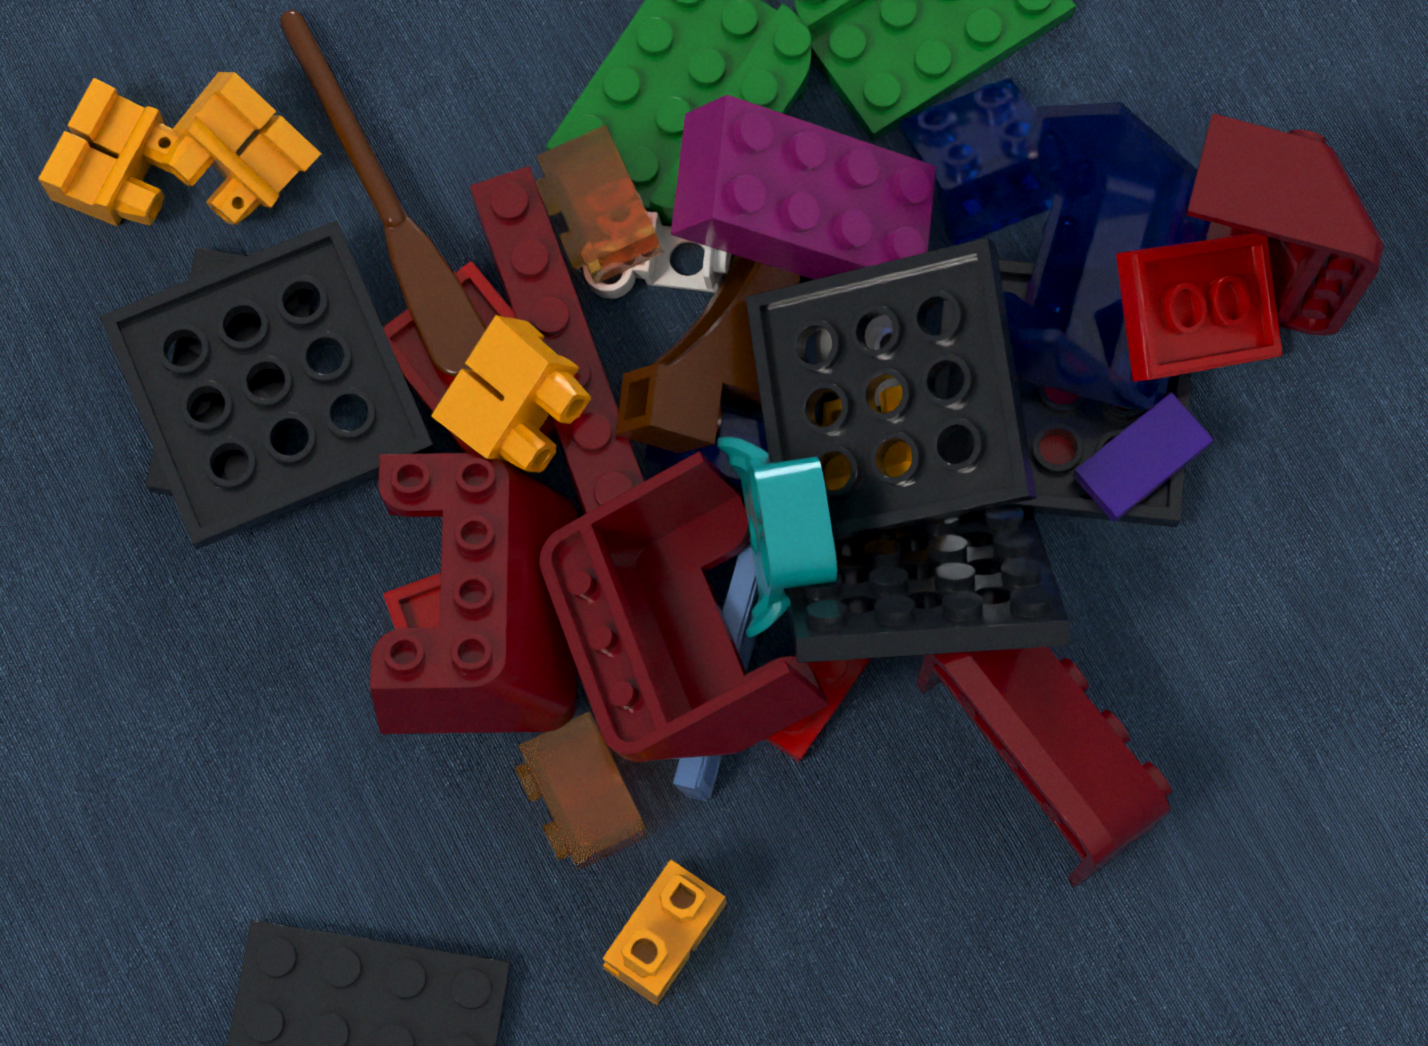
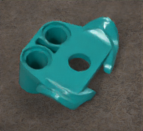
(786, 526)

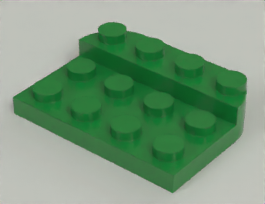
(910, 53)
(677, 61)

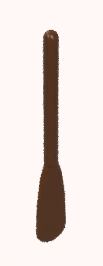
(428, 284)

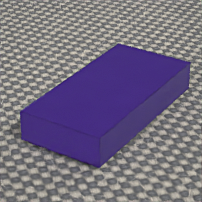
(1142, 457)

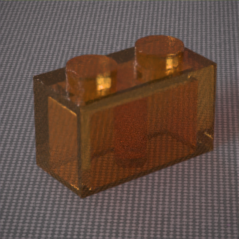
(599, 205)
(581, 791)

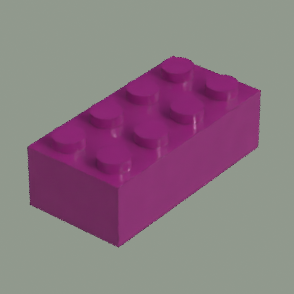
(796, 192)

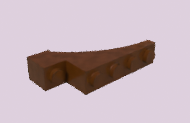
(713, 363)

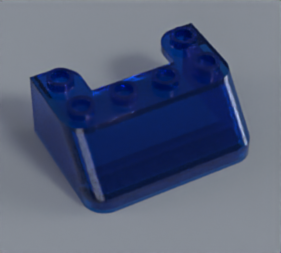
(1113, 194)

